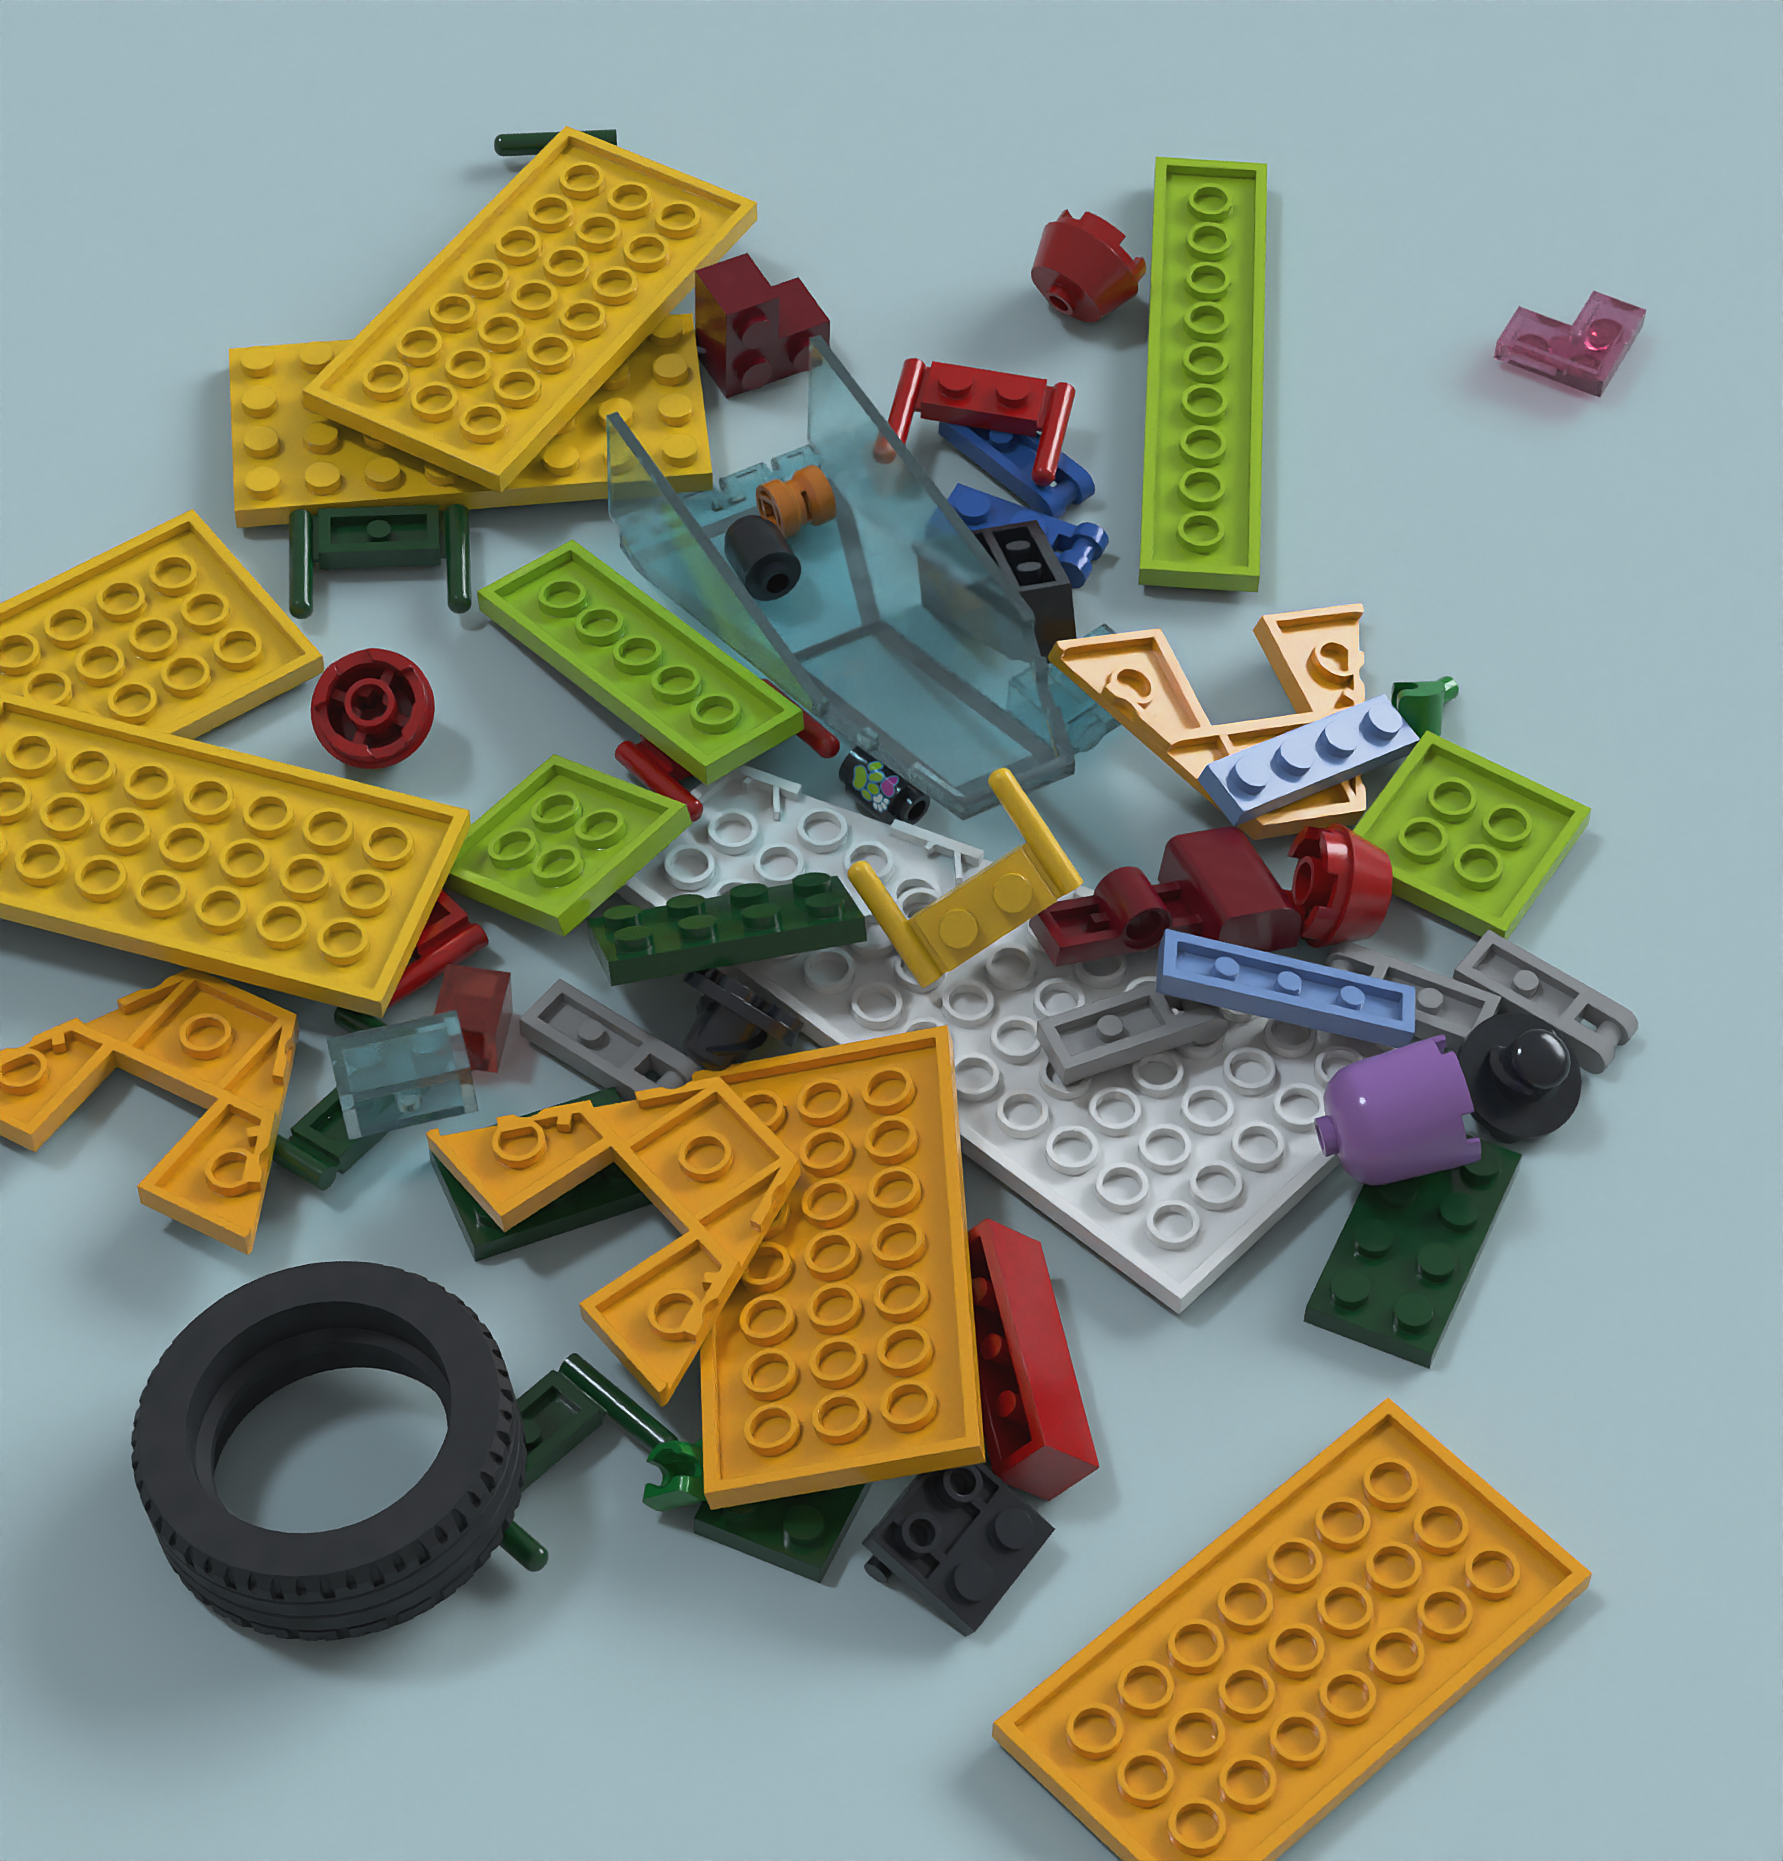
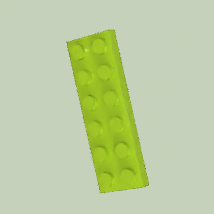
(641, 661)

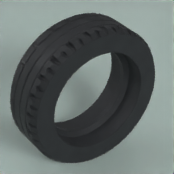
(365, 1572)

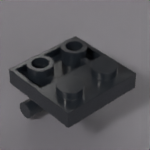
(957, 1541)

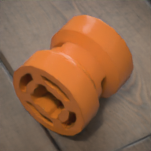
(798, 501)

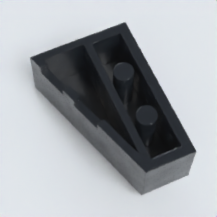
(1037, 576)

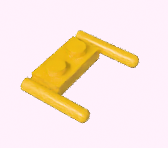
(982, 905)

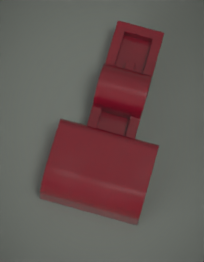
(1207, 888)

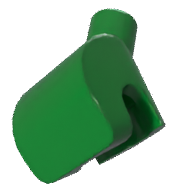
(1423, 703)
(681, 1476)

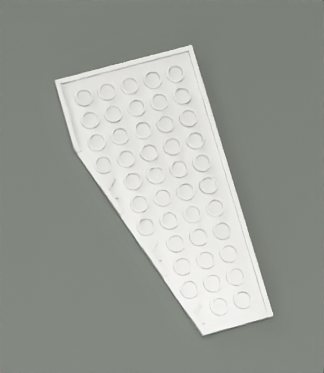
(1147, 1163)

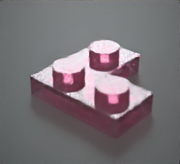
(1573, 355)

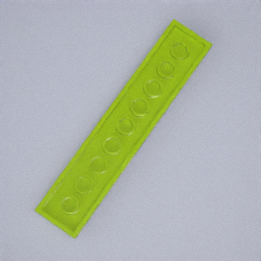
(1204, 376)

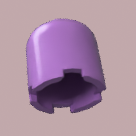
(1398, 1115)

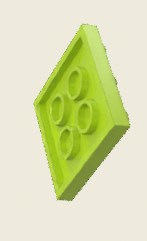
(1470, 835)
(563, 844)

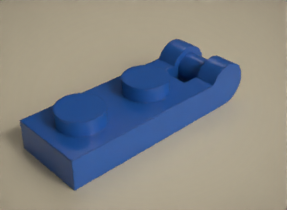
(1011, 462)
(1078, 543)

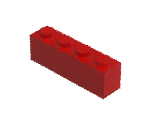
(1026, 1373)

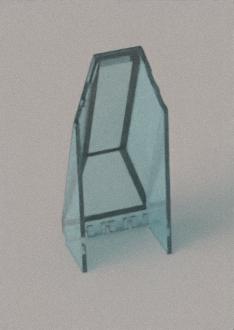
(898, 609)

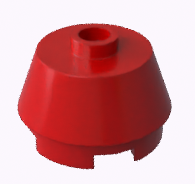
(1084, 267)
(372, 708)
(1339, 885)

